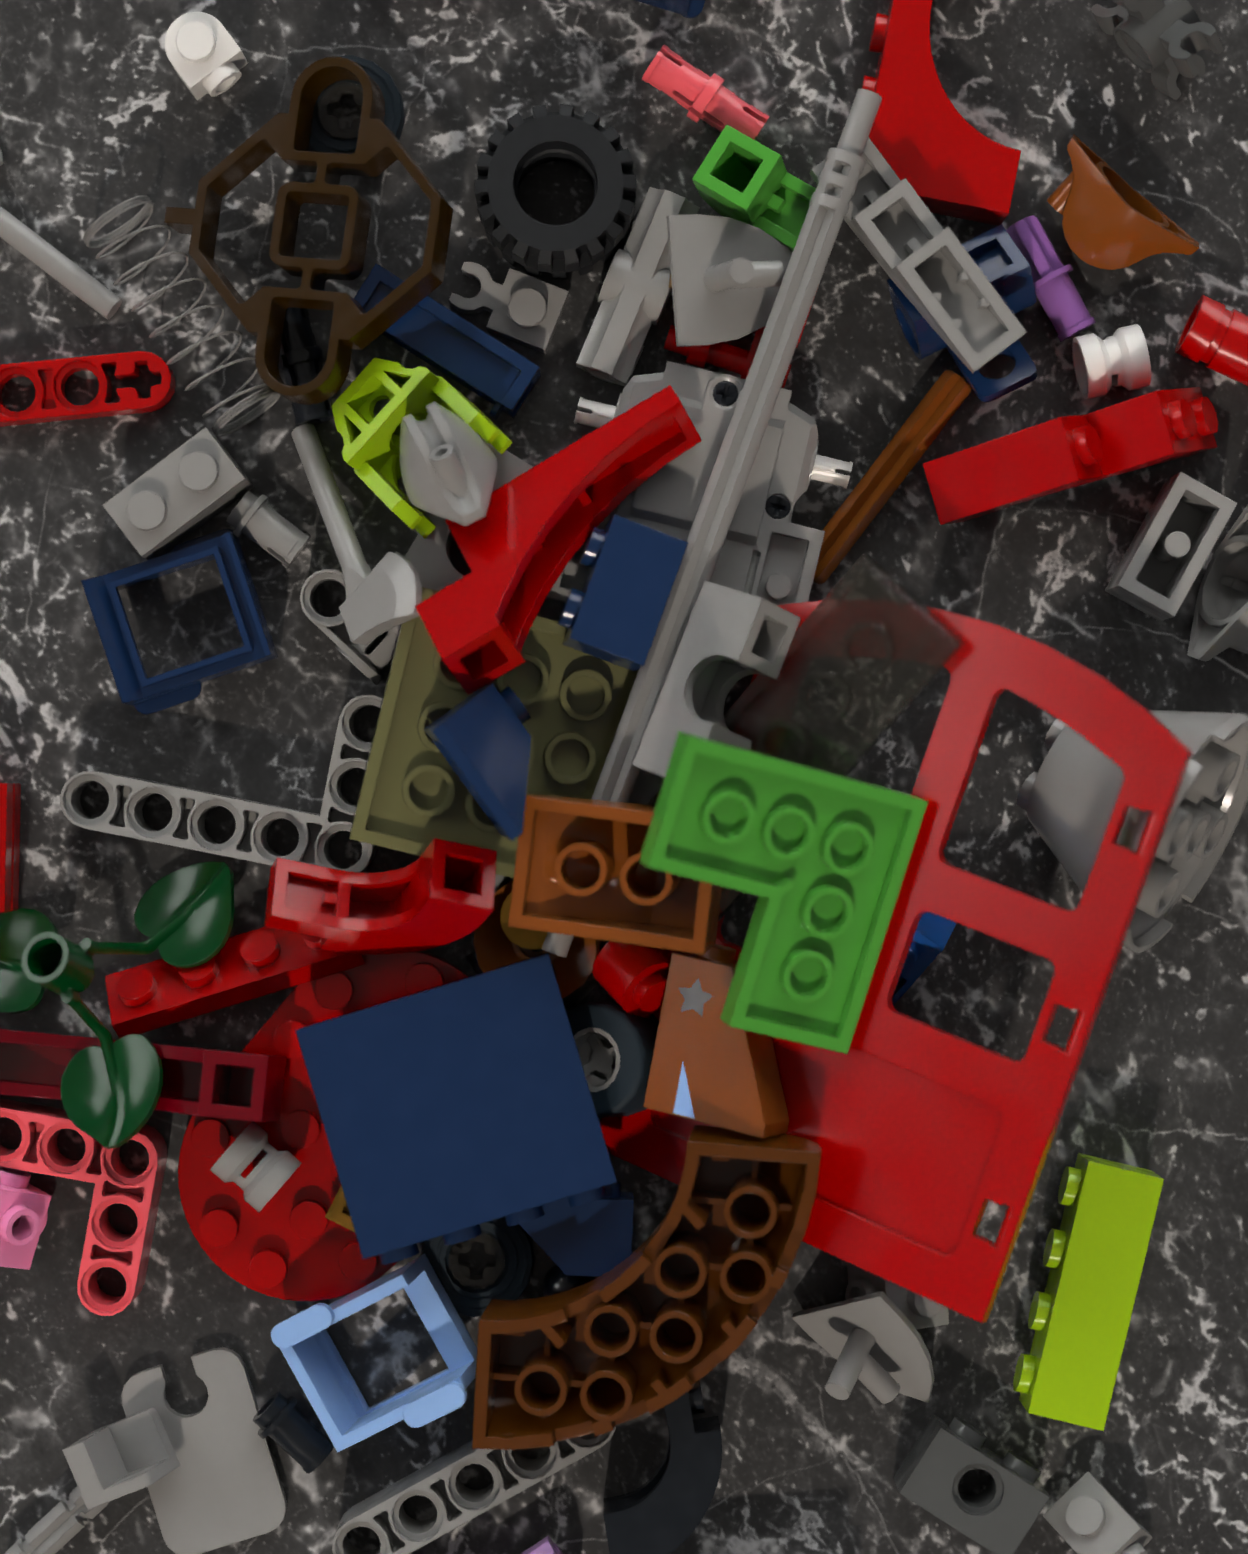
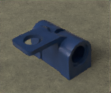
(1012, 279)

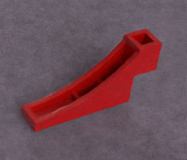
(537, 529)

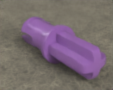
(1051, 279)

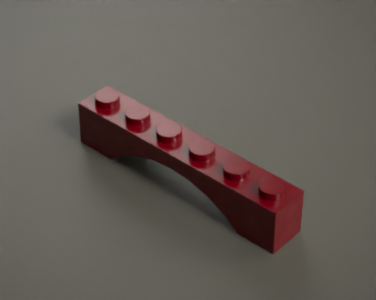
(193, 1078)

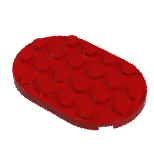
(290, 1244)

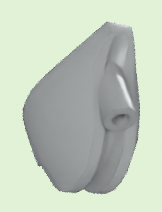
(446, 466)
(1222, 599)

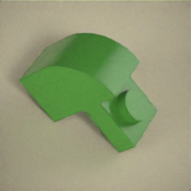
(753, 186)

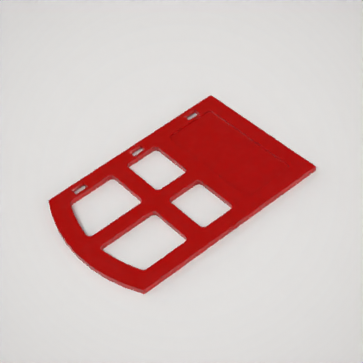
(914, 1116)

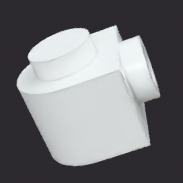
(203, 54)

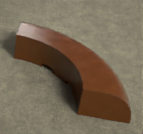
(663, 1313)

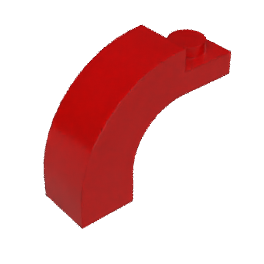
(389, 911)

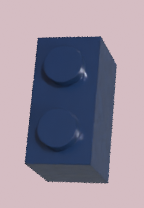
(622, 592)

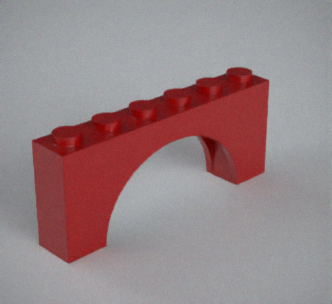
(923, 133)

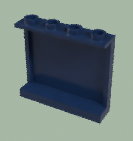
(457, 1109)

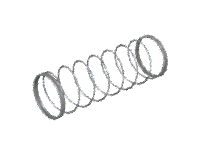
(218, 427)

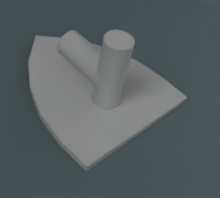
(722, 277)
(871, 1345)

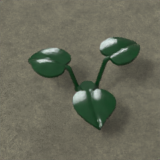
(116, 1085)

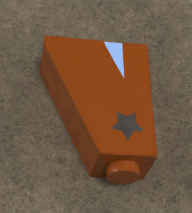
(704, 1065)

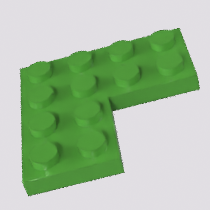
(824, 870)

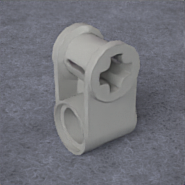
(335, 629)

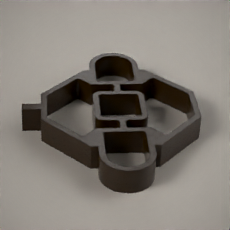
(265, 310)

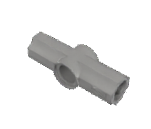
(633, 291)

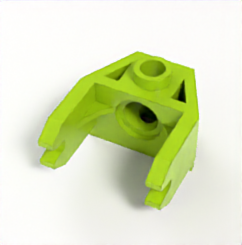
(373, 441)

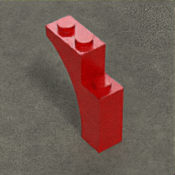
(1071, 453)

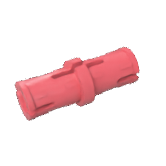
(702, 94)

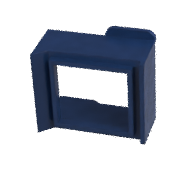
(183, 683)

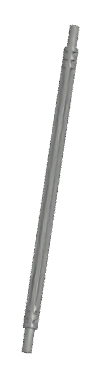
(739, 448)

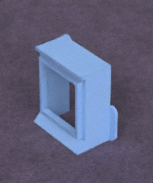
(331, 1385)

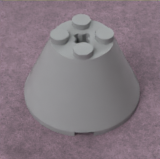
(1080, 785)

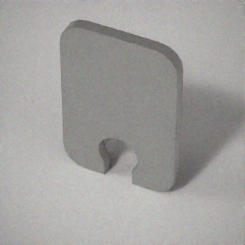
(226, 1470)

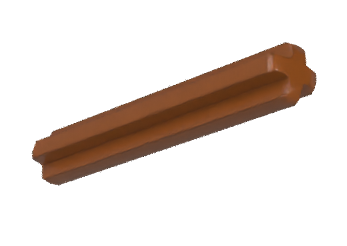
(890, 470)

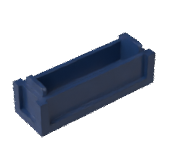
(455, 347)

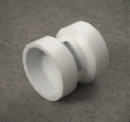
(1112, 361)

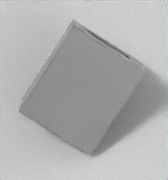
(121, 1458)

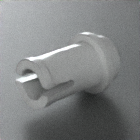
(267, 528)

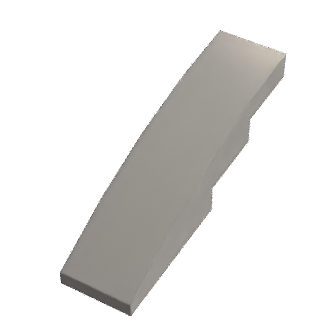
(928, 263)

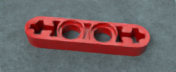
(50, 380)

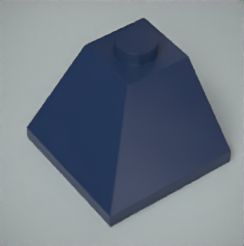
(489, 753)

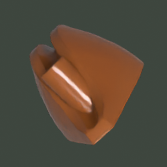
(1110, 220)

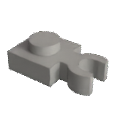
(521, 308)

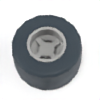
(611, 1037)

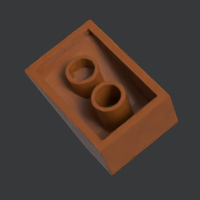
(585, 879)

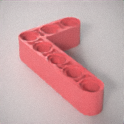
(113, 1185)

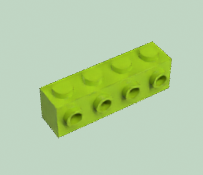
(1088, 1291)

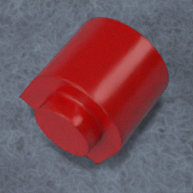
(633, 975)

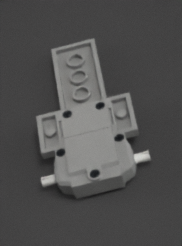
(762, 548)

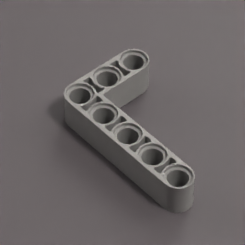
(252, 818)
(452, 1499)

